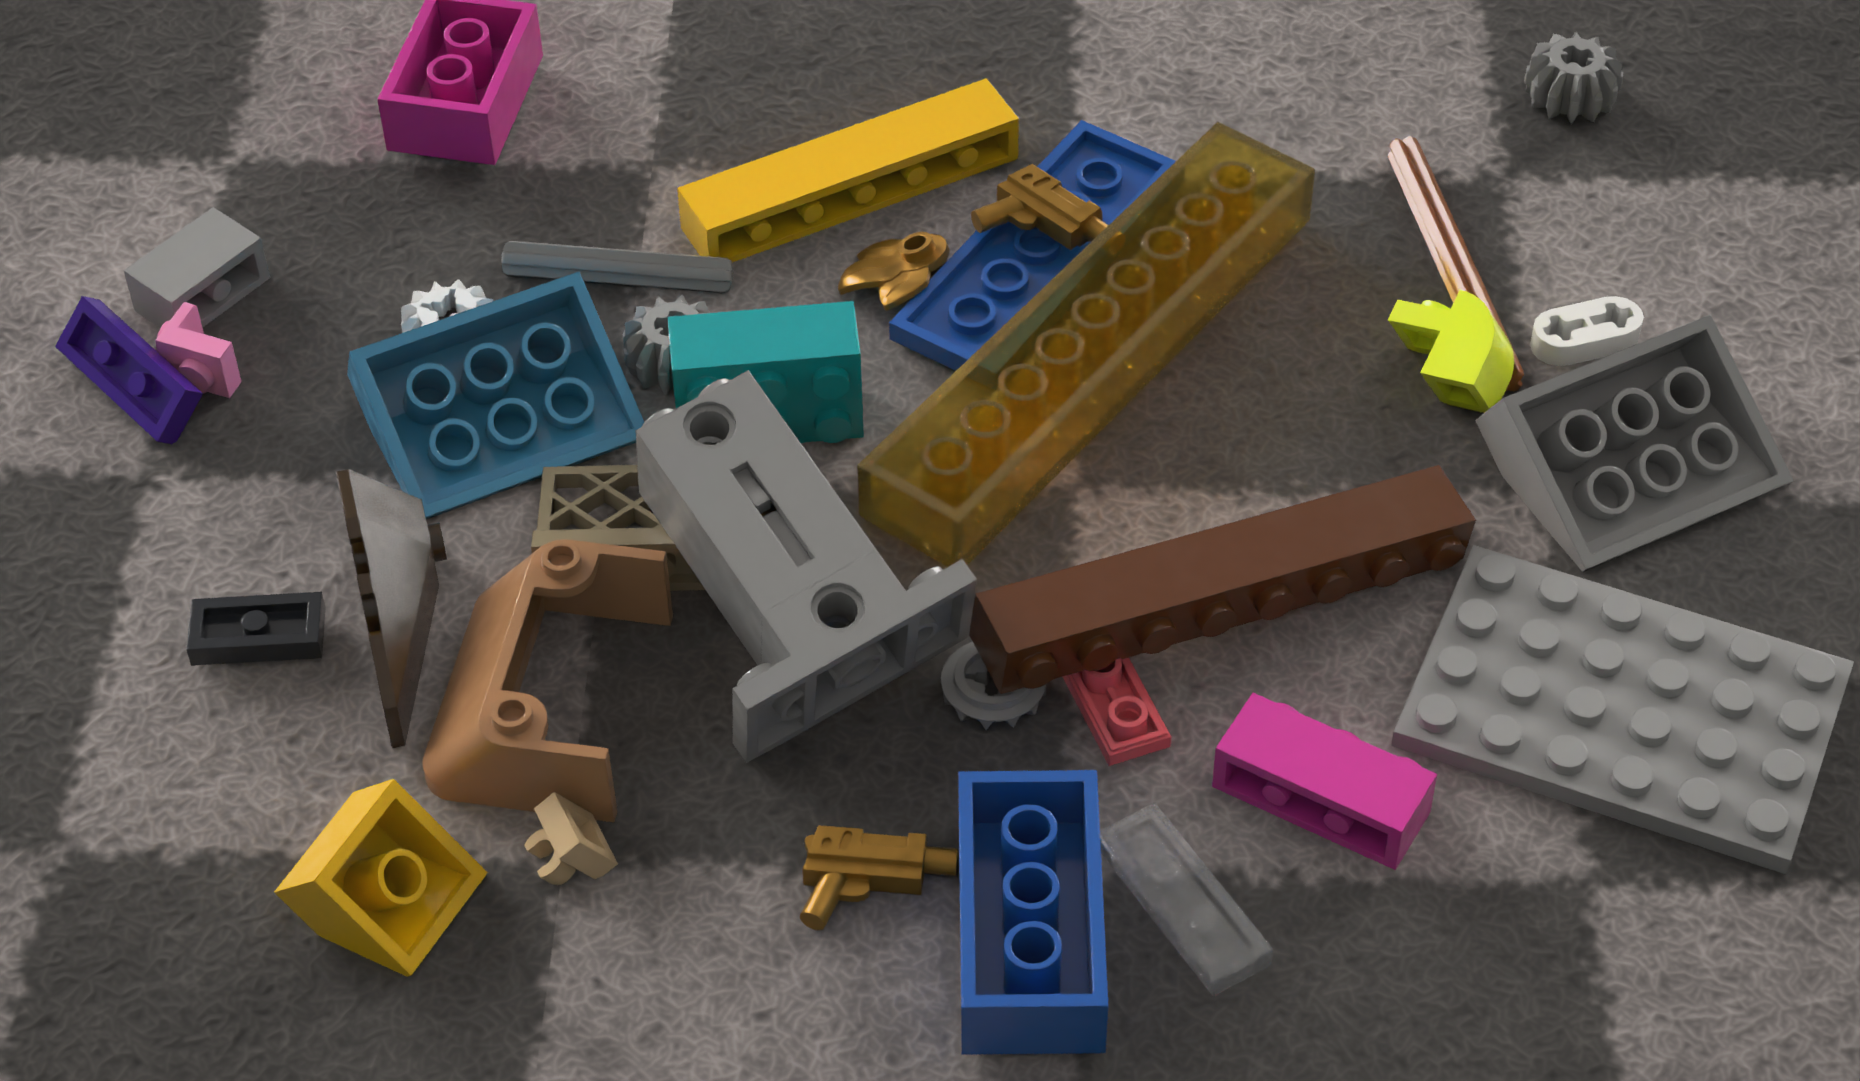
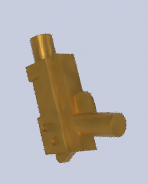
(1038, 200)
(851, 863)

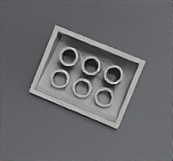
(1635, 444)

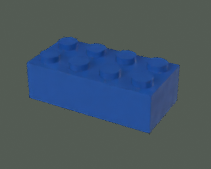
(1031, 913)

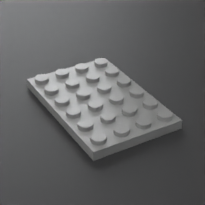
(1626, 707)

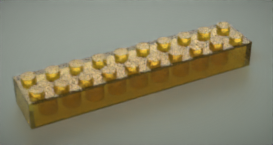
(1083, 346)

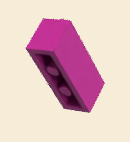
(1324, 780)

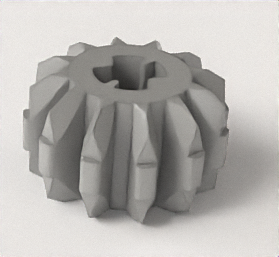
(1573, 77)
(648, 341)

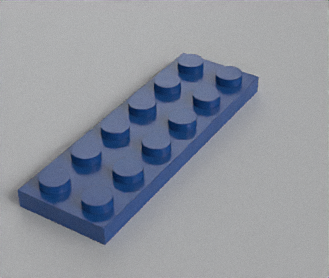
(1008, 265)

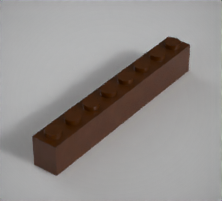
(1219, 579)

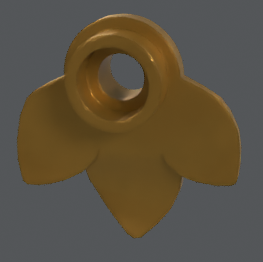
(896, 267)

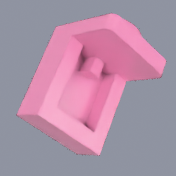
(199, 357)

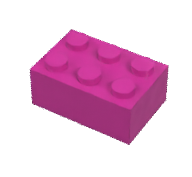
(461, 79)

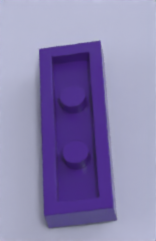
(128, 370)

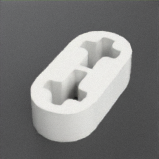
(1585, 330)

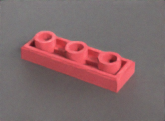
(1119, 711)

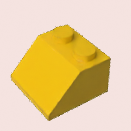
(382, 878)

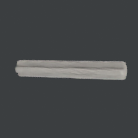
(618, 266)

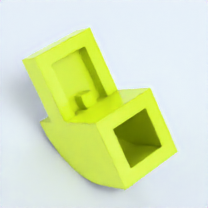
(1465, 347)

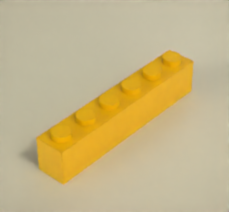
(849, 173)

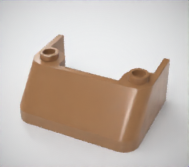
(491, 736)

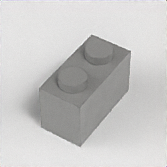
(202, 264)

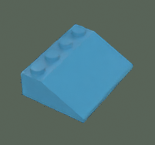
(495, 395)

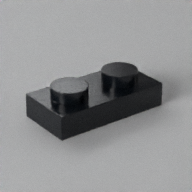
(256, 628)

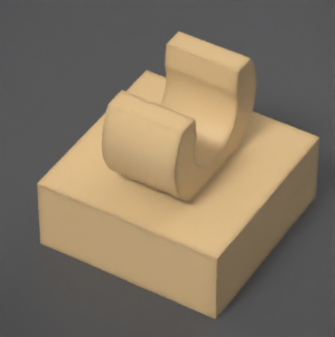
(573, 838)

